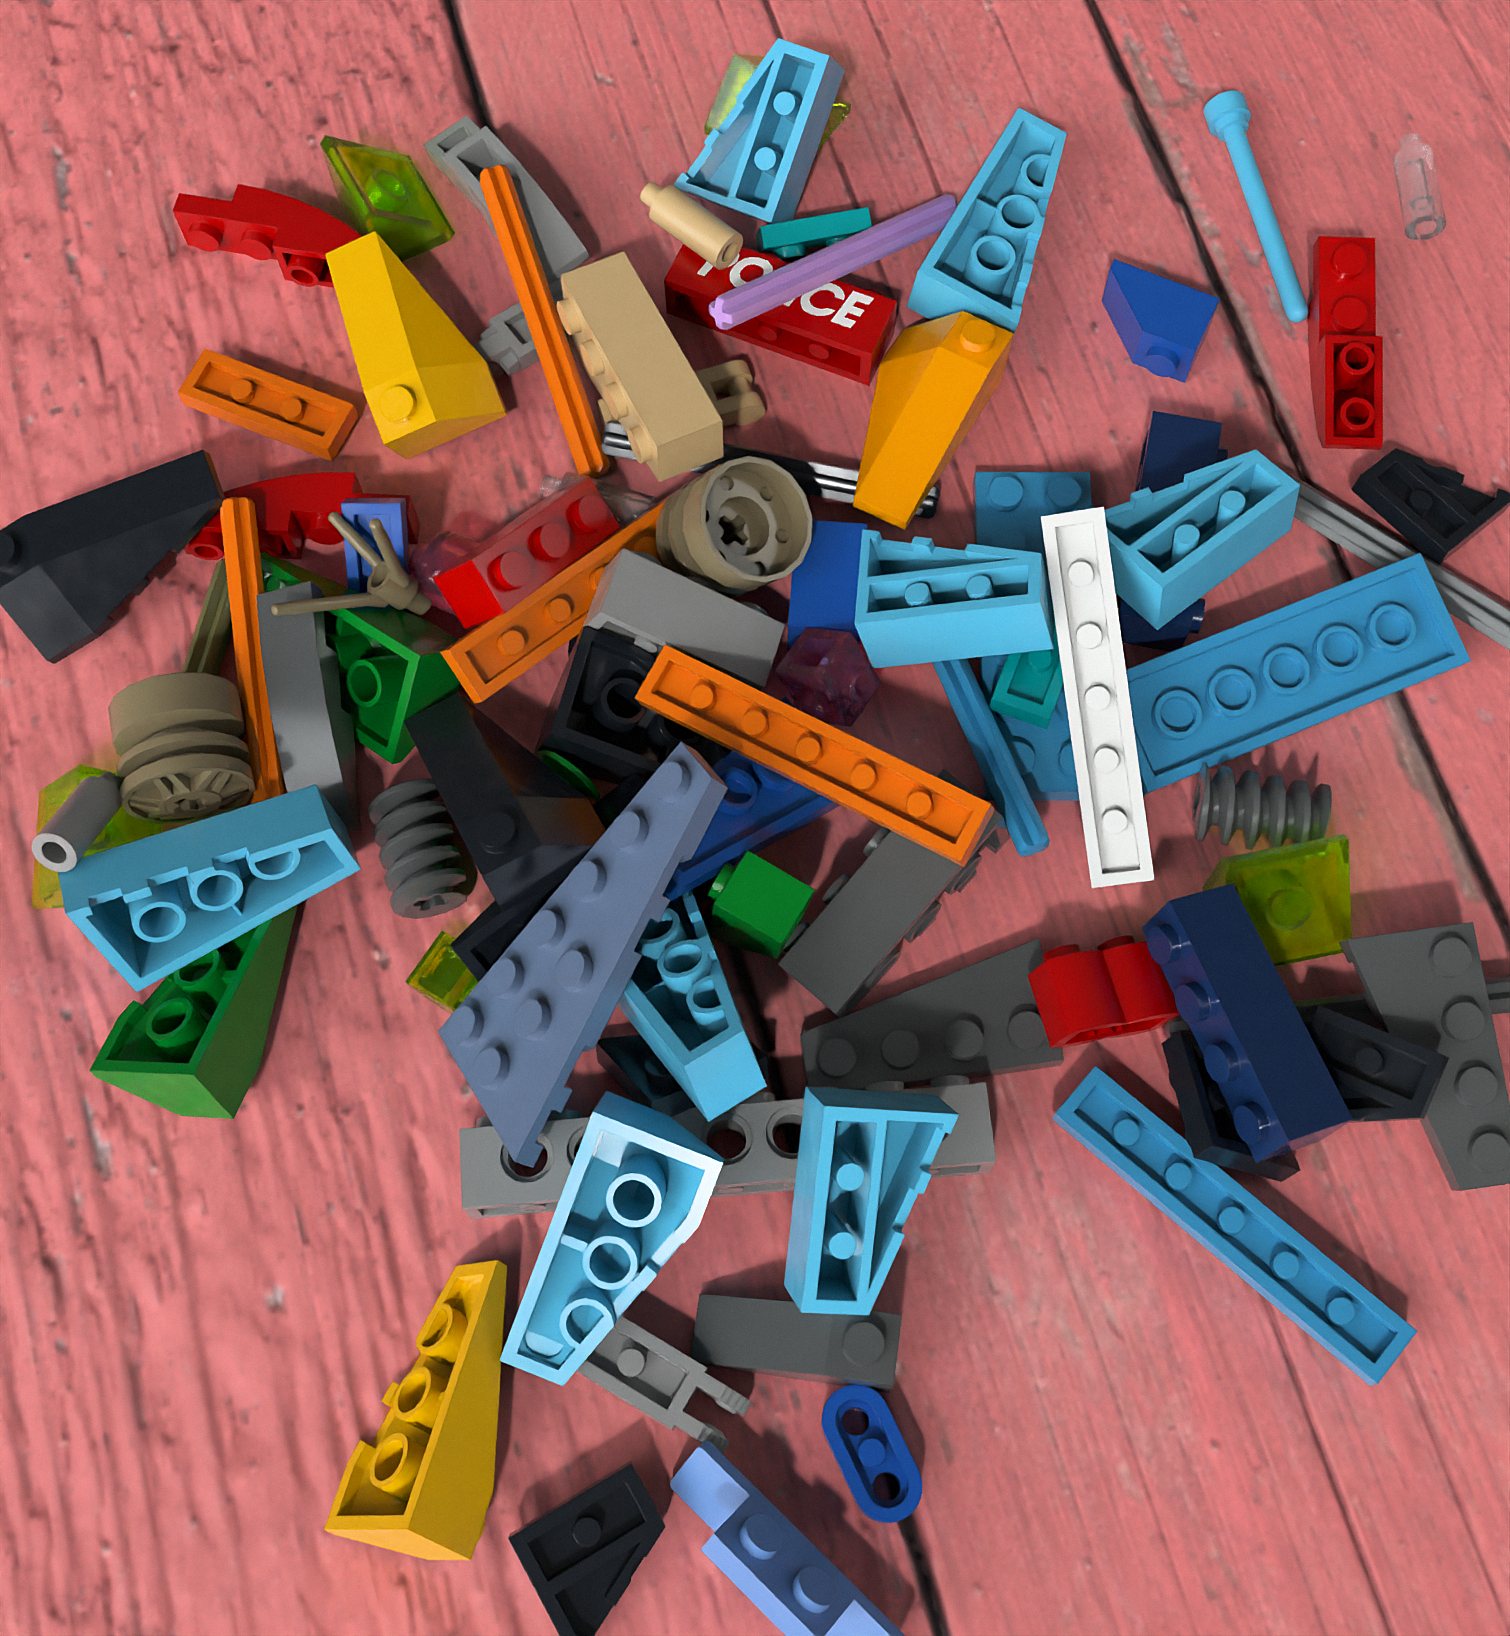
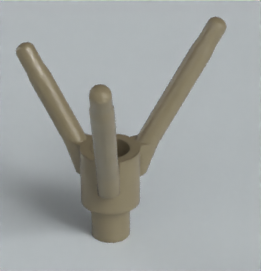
(385, 585)

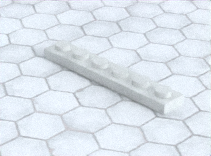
(1097, 697)

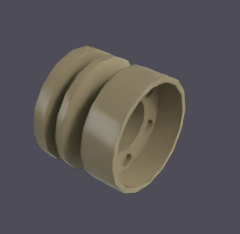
(736, 526)
(181, 748)

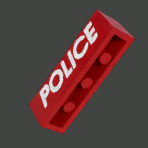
(827, 328)

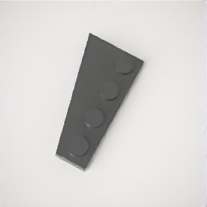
(1435, 995)
(959, 1024)

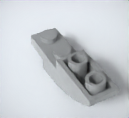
(467, 150)

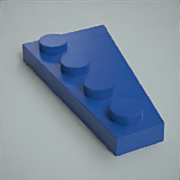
(751, 816)

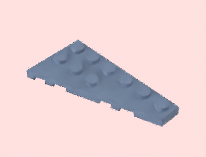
(576, 955)

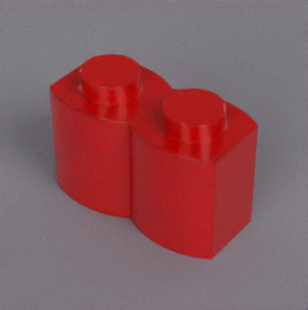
(1101, 992)

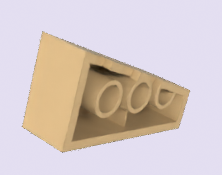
(639, 367)

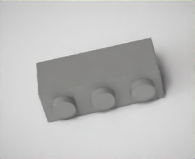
(658, 608)

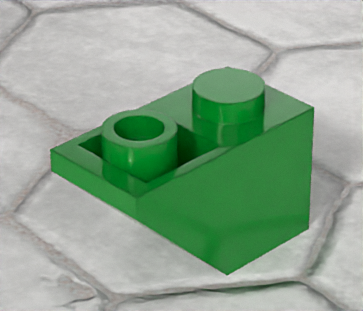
(756, 906)

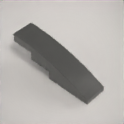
(305, 702)

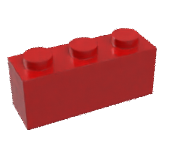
(526, 553)

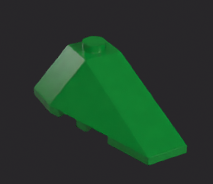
(385, 661)
(202, 1027)

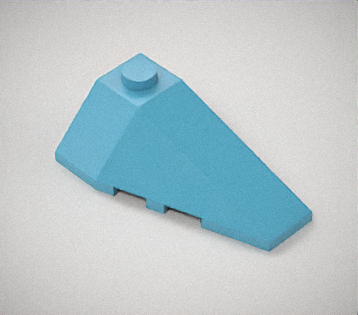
(618, 1221)

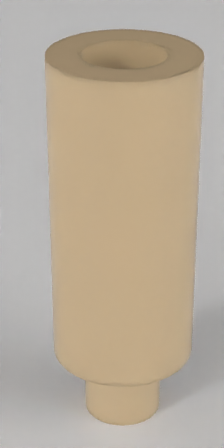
(692, 224)

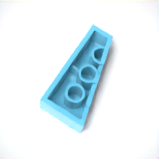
(993, 235)

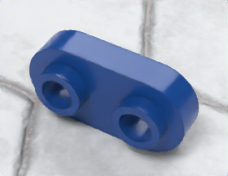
(871, 1453)

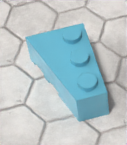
(769, 137)
(1196, 534)
(949, 603)
(854, 1187)

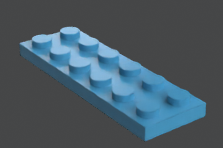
(1009, 517)
(1290, 671)

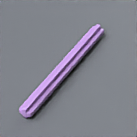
(831, 263)

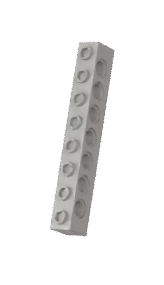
(495, 1190)

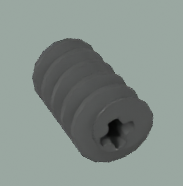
(1259, 810)
(412, 849)

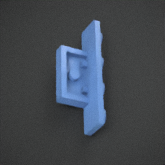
(770, 1556)

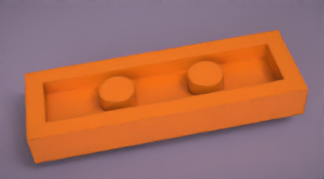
(268, 404)

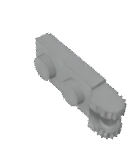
(658, 1380)

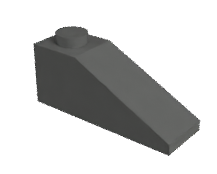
(783, 1342)

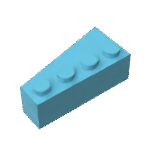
(205, 882)
(688, 1010)

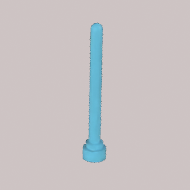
(1228, 119)

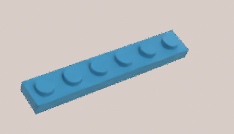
(1235, 1227)

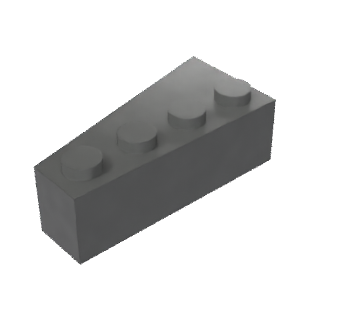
(874, 909)

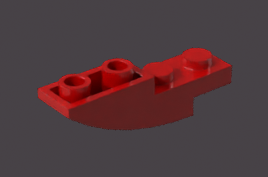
(266, 228)
(1344, 344)
(293, 511)

